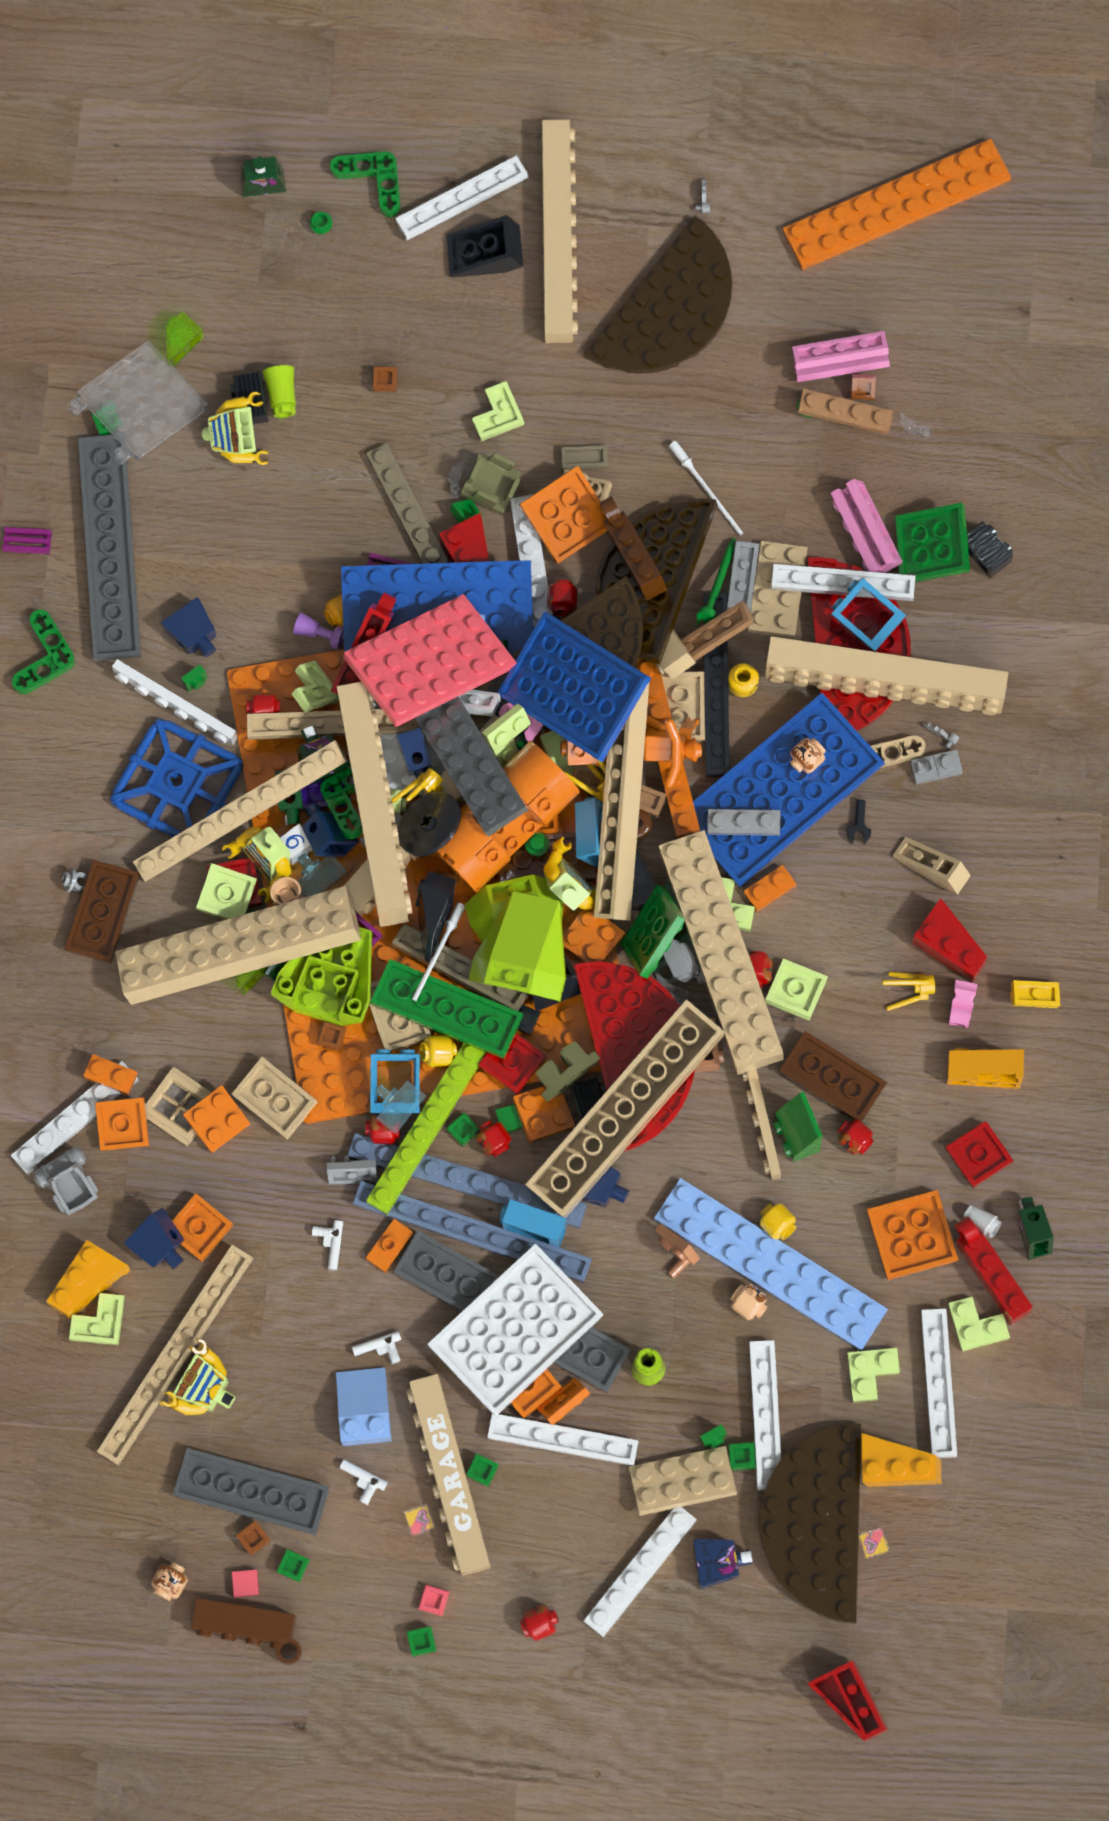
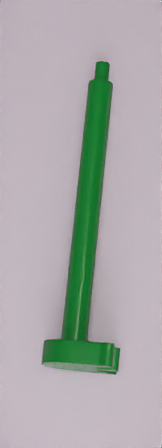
(707, 613)

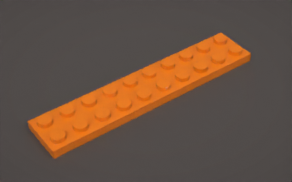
(896, 204)

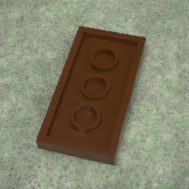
(524, 864)
(102, 911)
(832, 1077)

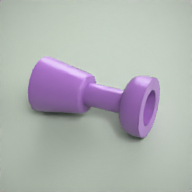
(309, 627)

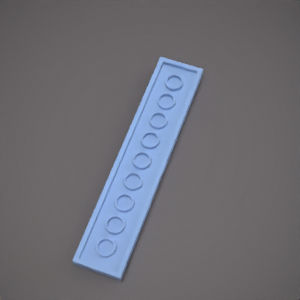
(770, 1264)

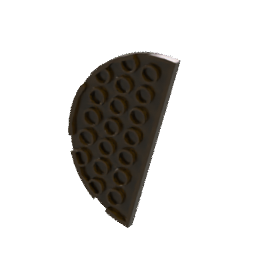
(672, 309)
(674, 543)
(608, 619)
(814, 1521)

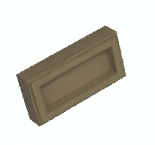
(585, 457)

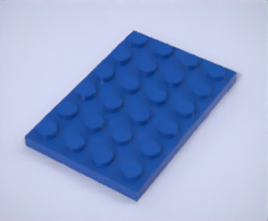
(574, 686)

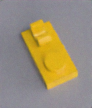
(1035, 994)

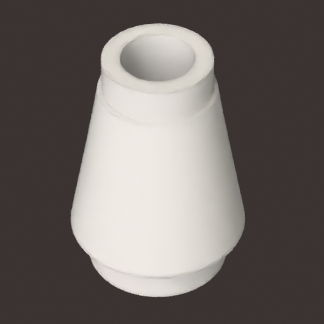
(985, 1221)

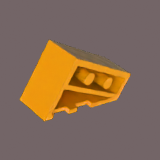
(985, 1067)
(86, 1277)
(897, 1465)

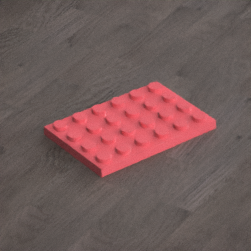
(429, 660)

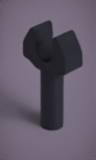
(859, 824)

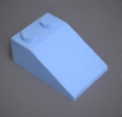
(363, 1407)

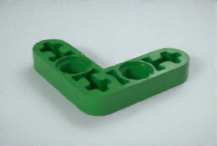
(382, 173)
(51, 660)
(340, 796)

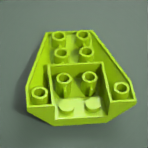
(490, 900)
(524, 948)
(329, 983)

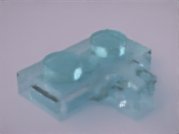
(319, 875)
(398, 1105)

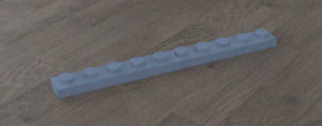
(460, 1178)
(474, 1232)

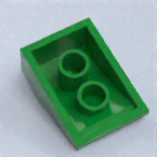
(798, 1128)

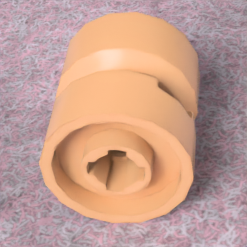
(285, 890)

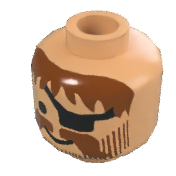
(807, 755)
(749, 1301)
(169, 1581)

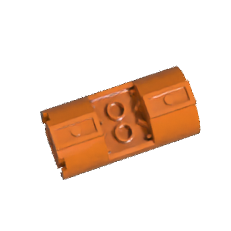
(545, 793)

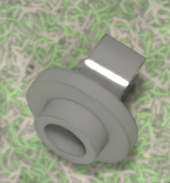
(69, 880)

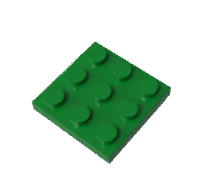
(933, 542)
(652, 931)

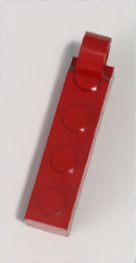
(374, 624)
(991, 1271)

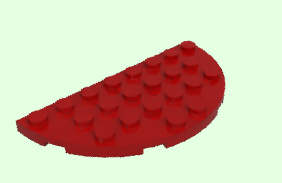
(869, 617)
(623, 1019)

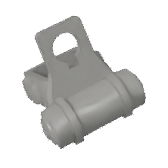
(681, 962)
(67, 1181)

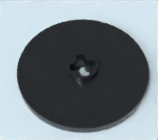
(444, 817)

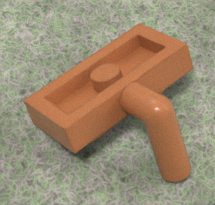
(680, 1248)

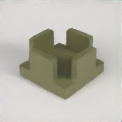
(491, 482)
(557, 1081)

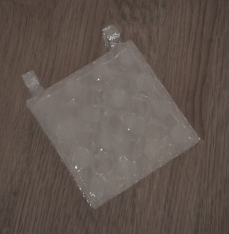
(140, 401)

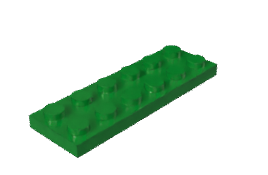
(447, 1009)

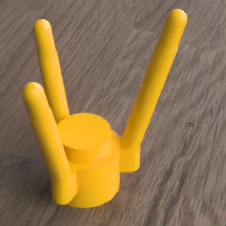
(427, 781)
(600, 794)
(921, 983)

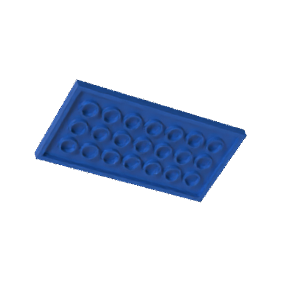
(494, 589)
(771, 783)

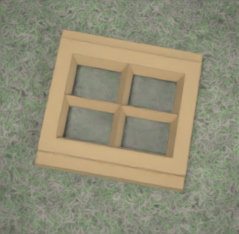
(172, 1099)

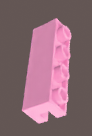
(840, 356)
(866, 527)

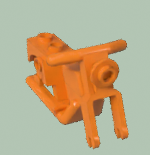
(661, 744)

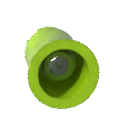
(281, 390)
(644, 1374)

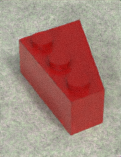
(465, 541)
(950, 943)
(851, 1699)

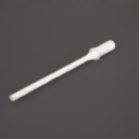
(686, 461)
(450, 925)

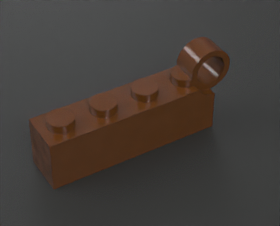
(632, 550)
(246, 1623)

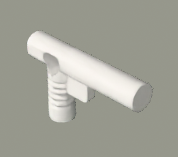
(330, 1241)
(381, 1346)
(364, 1480)

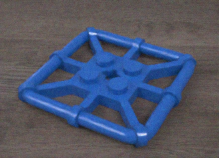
(173, 766)

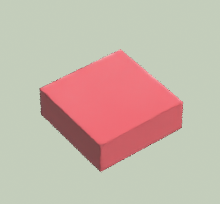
(245, 1583)
(433, 1600)

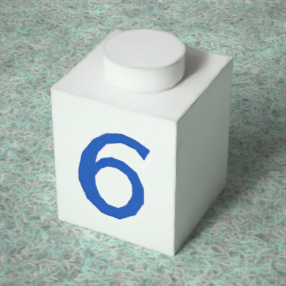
(296, 843)

